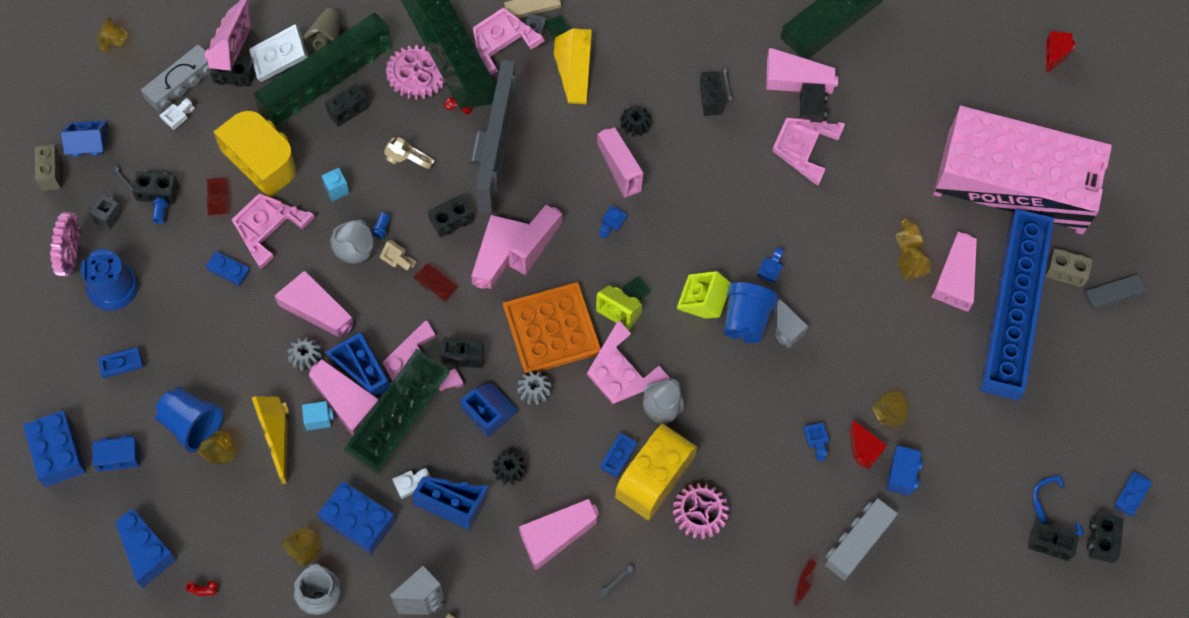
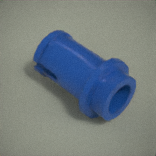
(160, 206)
(379, 229)

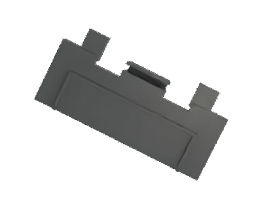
(490, 146)

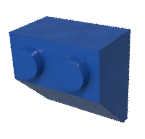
(85, 138)

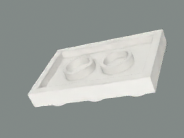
(278, 53)

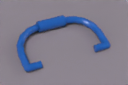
(1038, 506)

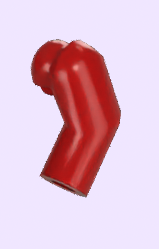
(451, 103)
(199, 590)

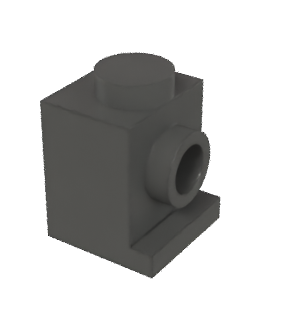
(536, 23)
(105, 211)

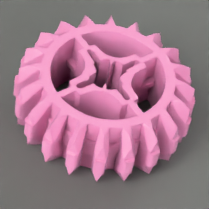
(686, 518)

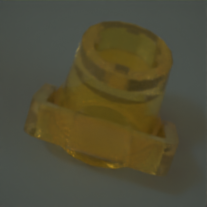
(110, 34)
(909, 235)
(913, 266)
(894, 410)
(220, 448)
(305, 544)

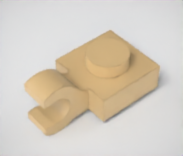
(394, 255)

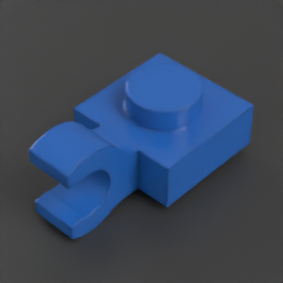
(611, 220)
(771, 268)
(817, 437)

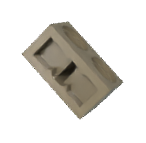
(47, 167)
(1067, 272)

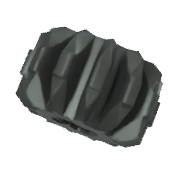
(635, 120)
(509, 475)

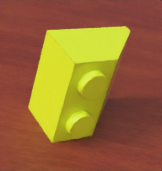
(704, 294)
(617, 306)

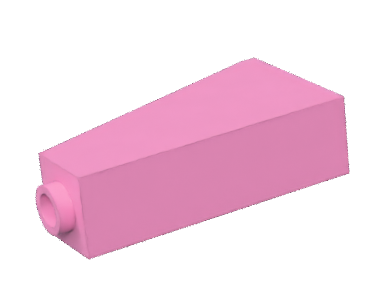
(789, 71)
(621, 162)
(534, 239)
(494, 250)
(958, 274)
(312, 303)
(344, 396)
(556, 531)

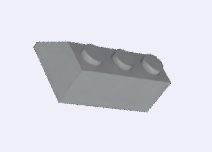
(418, 594)

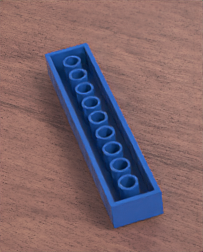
(1017, 305)

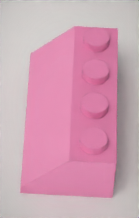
(229, 37)

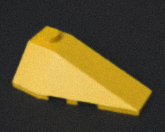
(573, 61)
(275, 424)

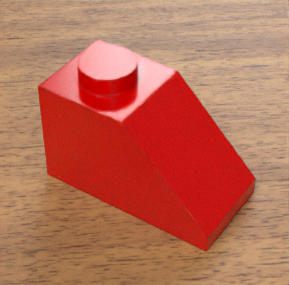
(1058, 48)
(865, 446)

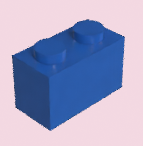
(115, 453)
(904, 471)

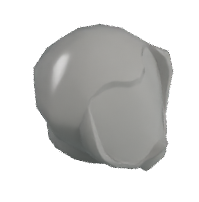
(352, 242)
(663, 401)
(317, 590)

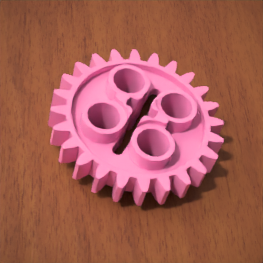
(420, 69)
(65, 244)

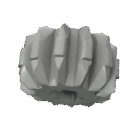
(301, 348)
(528, 383)

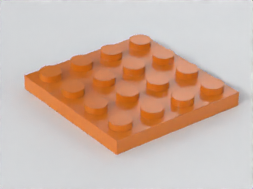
(551, 328)

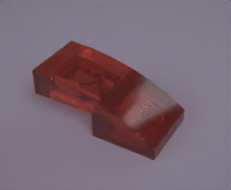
(217, 196)
(435, 281)
(802, 585)

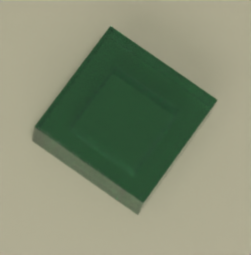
(557, 26)
(636, 288)

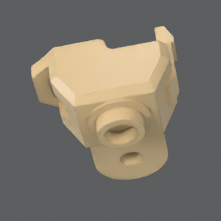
(400, 150)

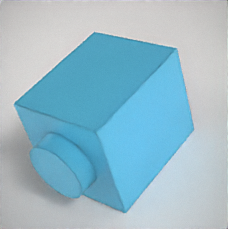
(335, 184)
(317, 415)

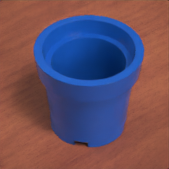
(108, 292)
(748, 311)
(188, 417)

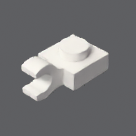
(176, 115)
(408, 482)

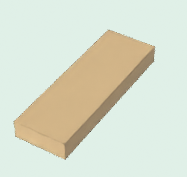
(521, 8)

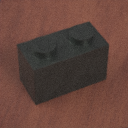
(813, 102)

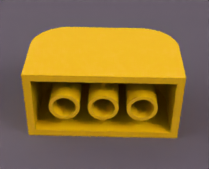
(257, 151)
(655, 471)

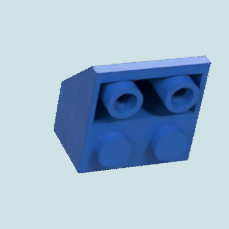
(487, 408)

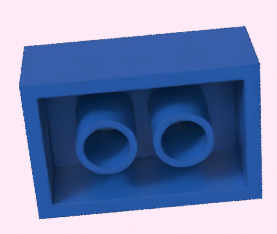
(54, 448)
(356, 517)

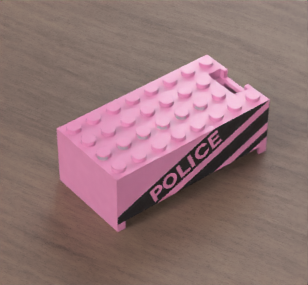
(1023, 168)

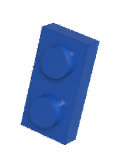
(228, 268)
(120, 362)
(618, 455)
(1132, 494)

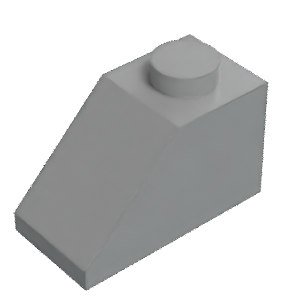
(788, 325)

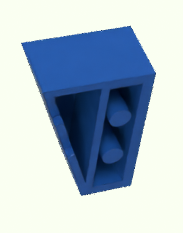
(361, 364)
(450, 500)
(143, 548)

